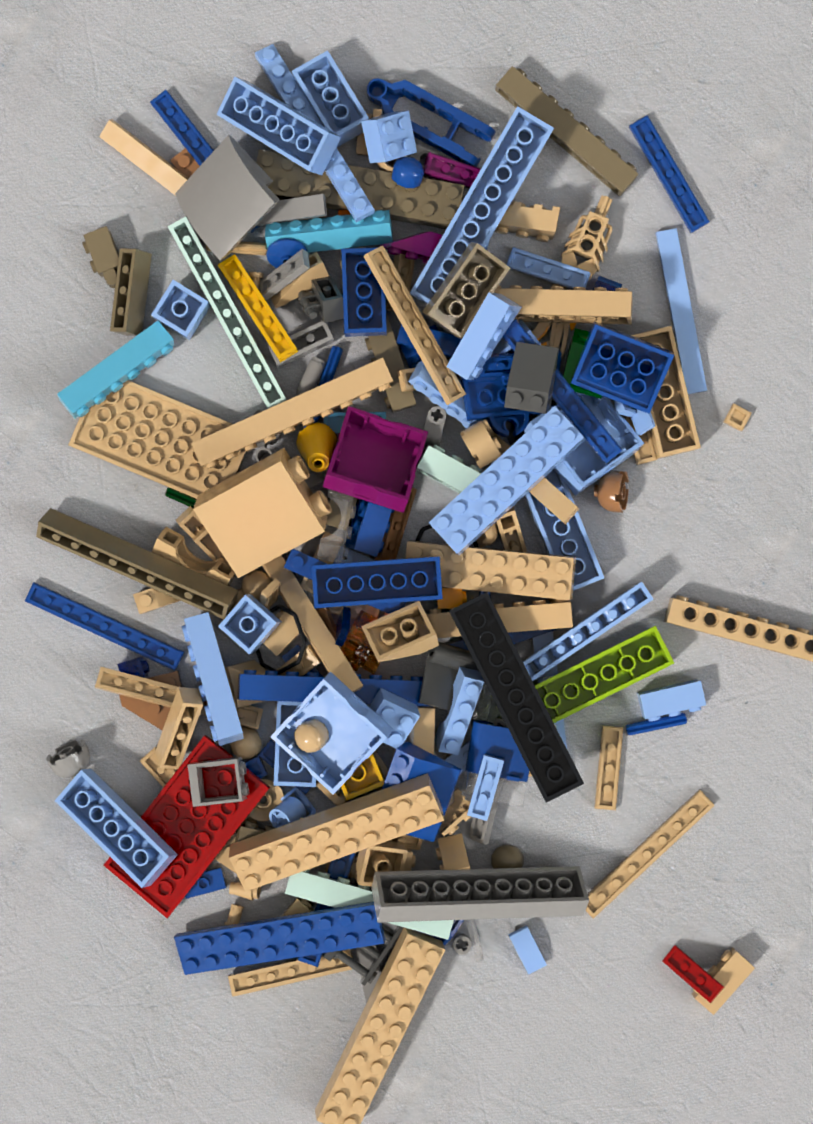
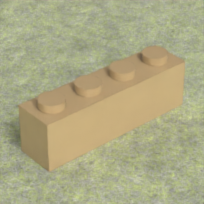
(179, 728)

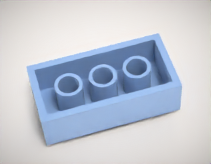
(331, 97)
(286, 768)

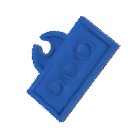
(486, 401)

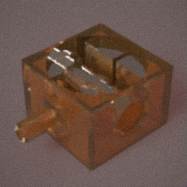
(357, 648)

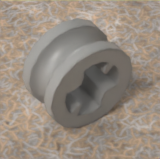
(459, 950)

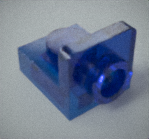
(135, 667)

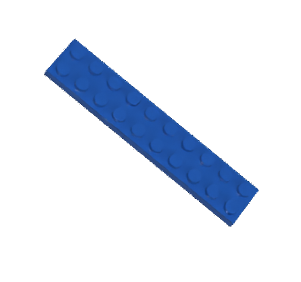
(279, 938)

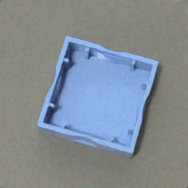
(584, 464)
(352, 729)

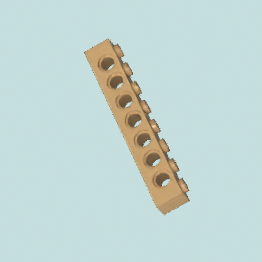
(676, 616)

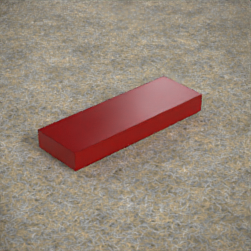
(693, 974)

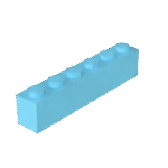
(334, 231)
(116, 370)

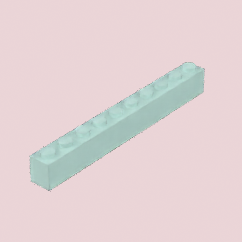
(227, 313)

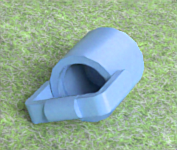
(291, 809)

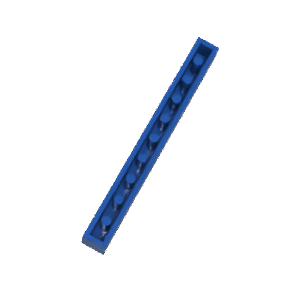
(296, 688)

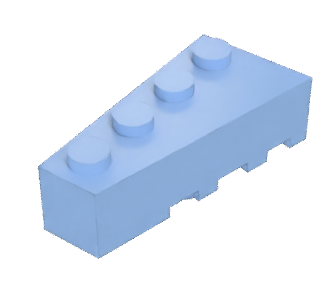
(483, 335)

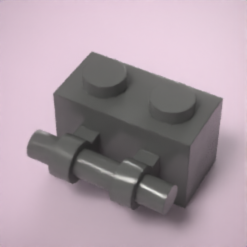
(323, 299)

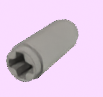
(311, 375)

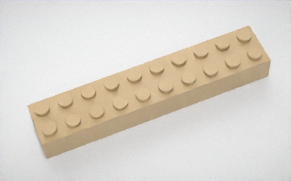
(336, 832)
(380, 1028)

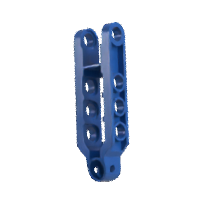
(386, 94)

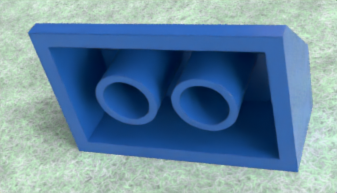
(369, 527)

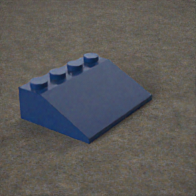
(622, 367)
(413, 762)

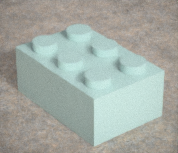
(447, 469)

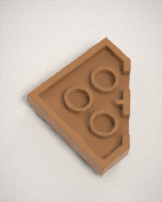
(148, 711)

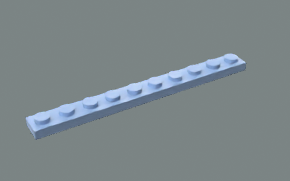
(292, 95)

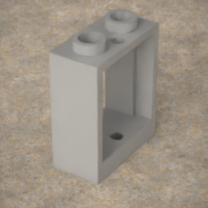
(197, 783)

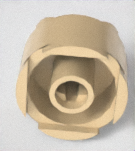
(481, 444)

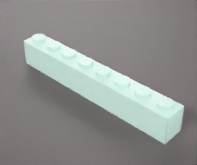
(341, 893)

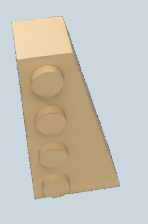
(529, 221)

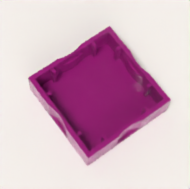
(375, 459)

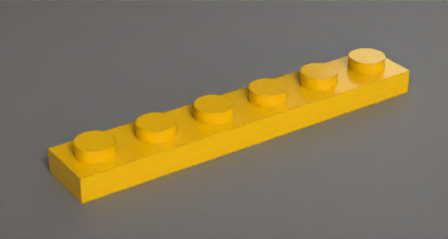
(257, 308)

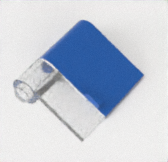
(497, 742)

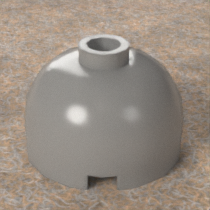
(69, 759)

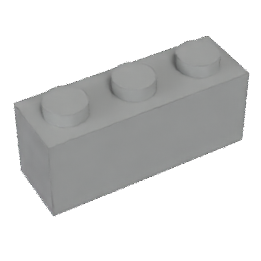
(307, 341)

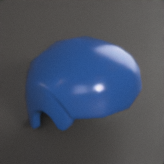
(408, 172)

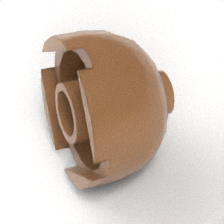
(612, 491)

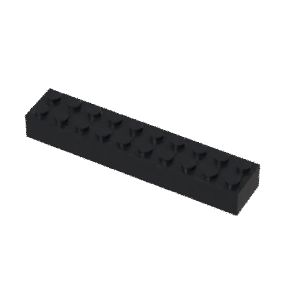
(516, 697)

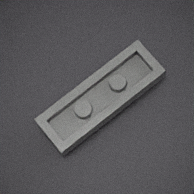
(284, 274)

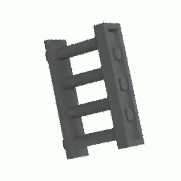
(368, 974)

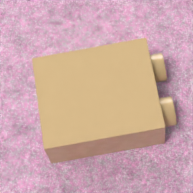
(263, 512)

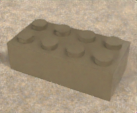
(465, 289)

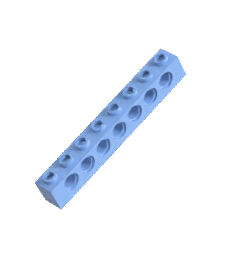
(587, 630)

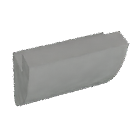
(226, 197)

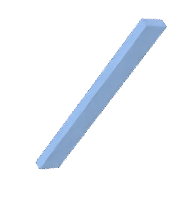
(681, 310)

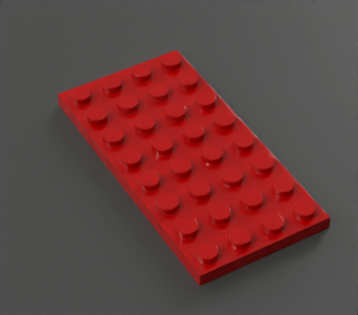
(191, 831)

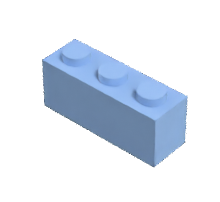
(671, 700)

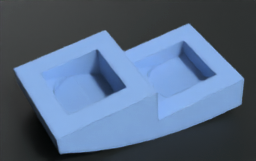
(527, 949)

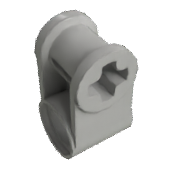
(434, 428)

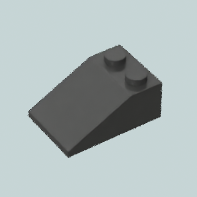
(532, 378)

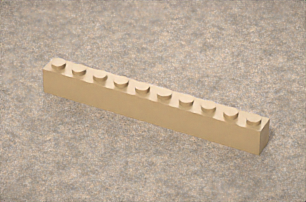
(293, 412)

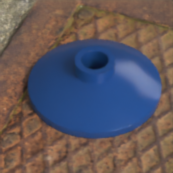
(282, 250)

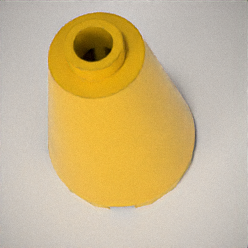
(316, 445)

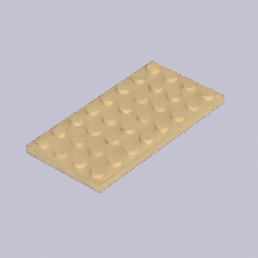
(153, 438)

